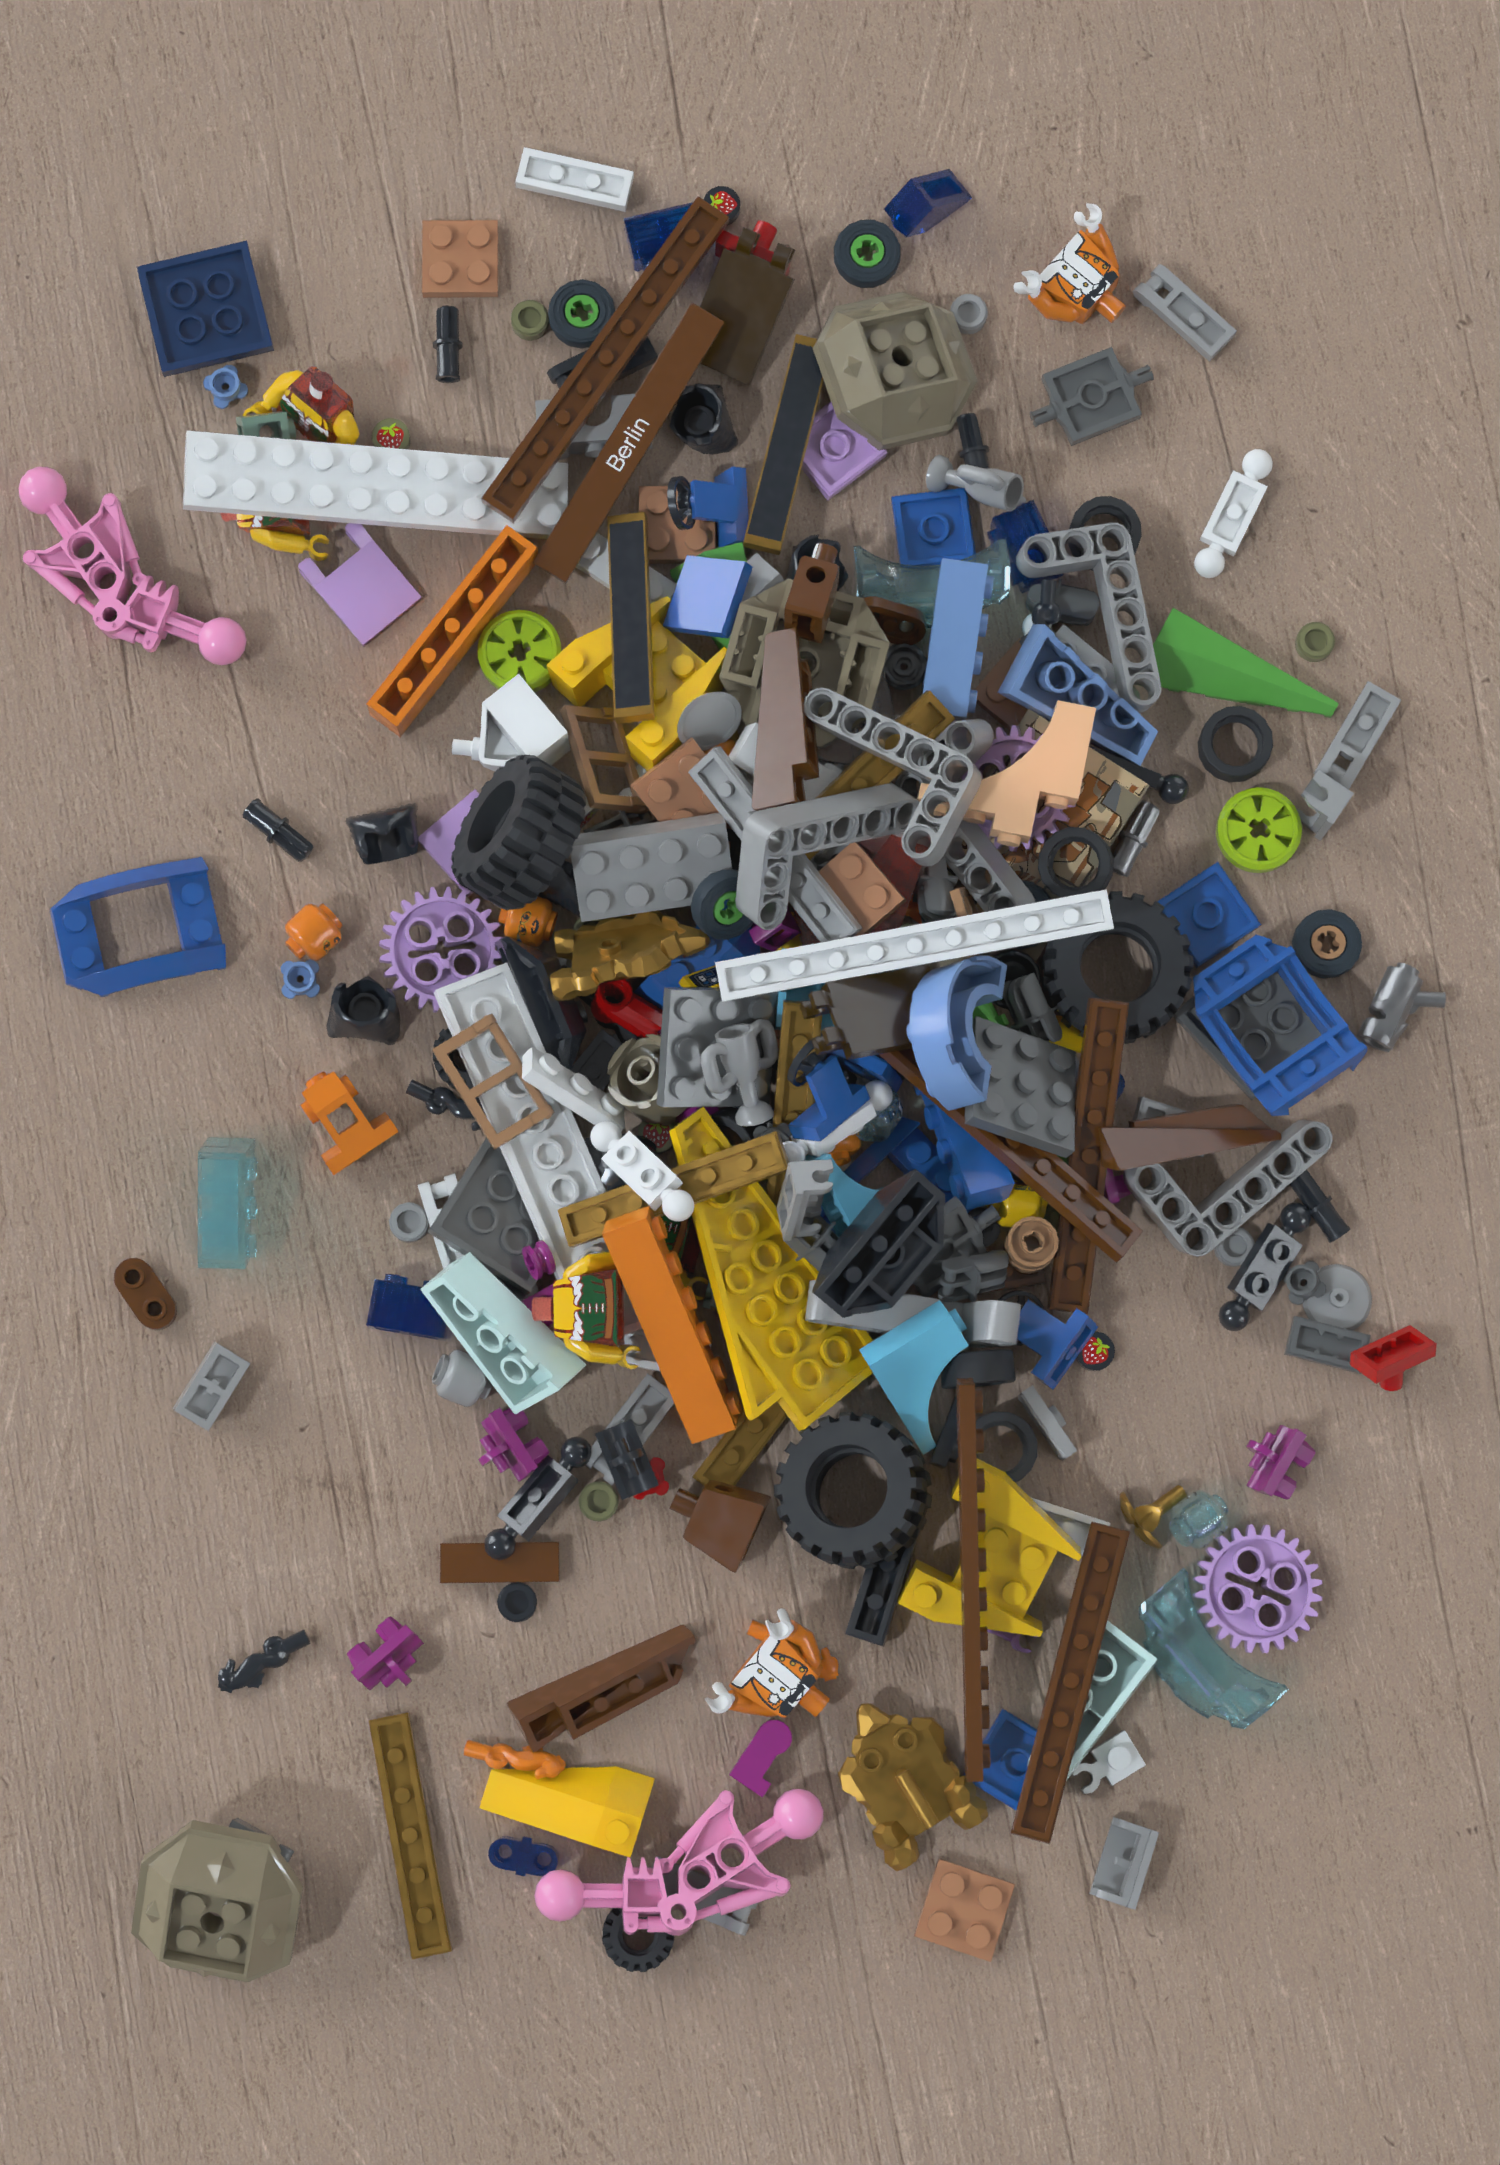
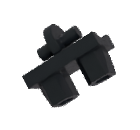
(626, 1459)

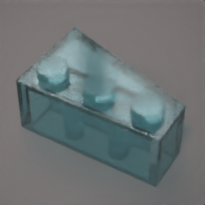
(226, 1203)

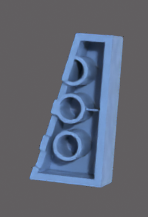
(955, 635)
(1052, 672)

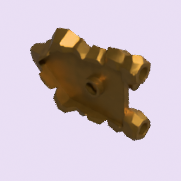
(621, 951)
(906, 1782)

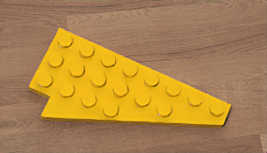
(765, 1296)

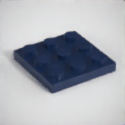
(205, 308)

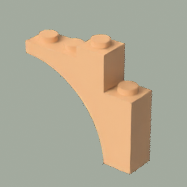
(1046, 772)

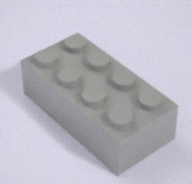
(647, 865)

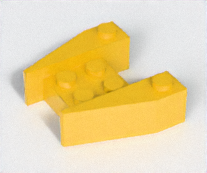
(677, 680)
(1019, 1551)

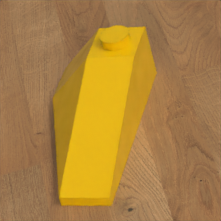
(580, 1803)

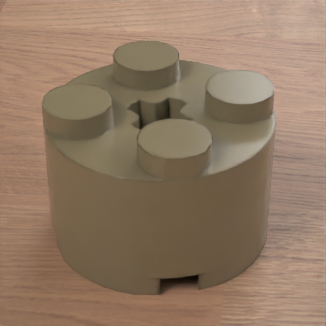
(635, 1080)

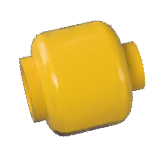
(1021, 1204)

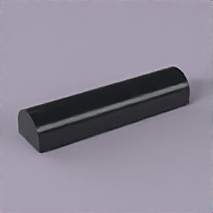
(880, 1595)

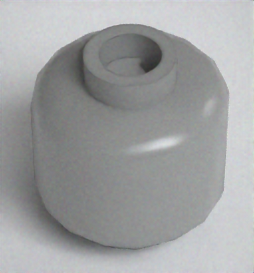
(460, 1379)

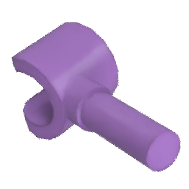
(1013, 1638)

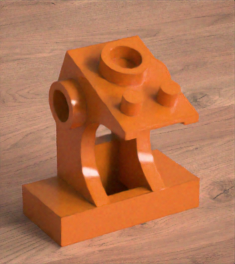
(325, 1095)

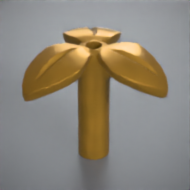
(1148, 1516)

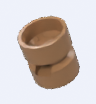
(1031, 1244)

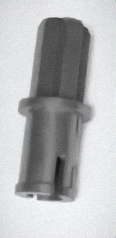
(1134, 838)

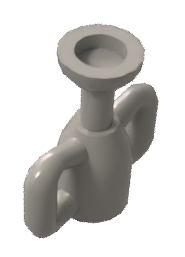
(985, 485)
(741, 1061)

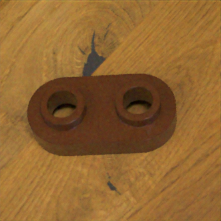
(891, 617)
(144, 1293)

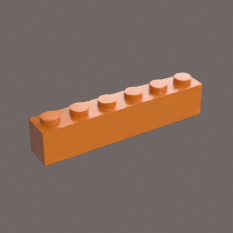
(453, 631)
(671, 1324)

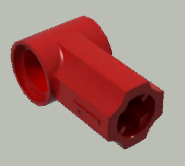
(630, 1012)

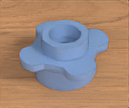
(222, 376)
(292, 971)

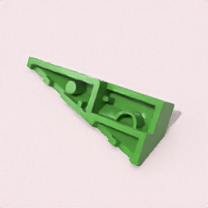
(1208, 664)

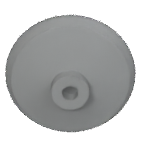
(710, 719)
(1345, 1299)

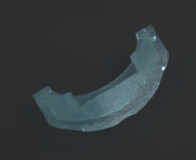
(918, 584)
(1196, 1664)

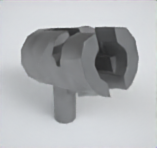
(1393, 1002)

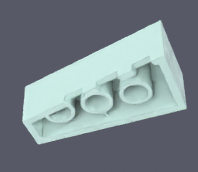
(500, 1334)
(1117, 1675)

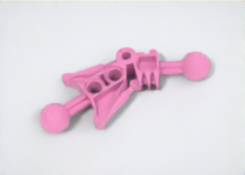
(149, 607)
(643, 1892)

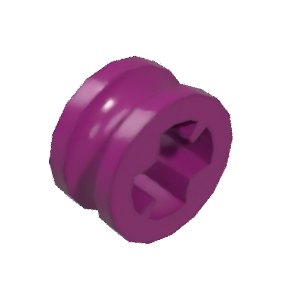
(539, 1260)

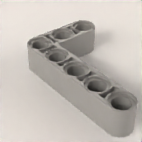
(1111, 598)
(906, 756)
(807, 826)
(981, 851)
(1231, 1191)
(987, 1321)

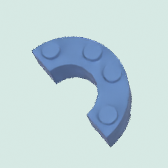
(944, 1032)

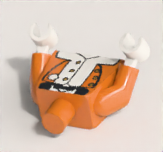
(1078, 277)
(776, 1674)

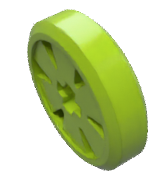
(516, 628)
(1254, 807)

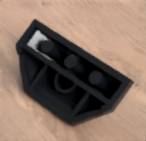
(556, 1021)
(883, 1248)

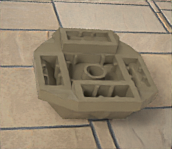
(876, 395)
(847, 660)
(226, 1874)

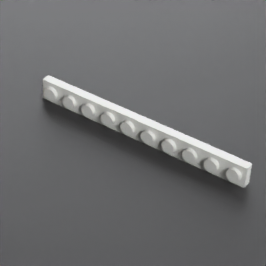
(914, 945)

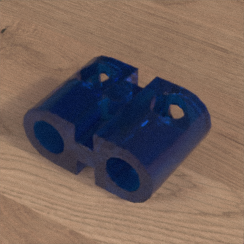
(524, 1856)

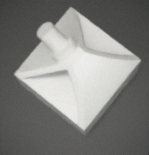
(515, 725)

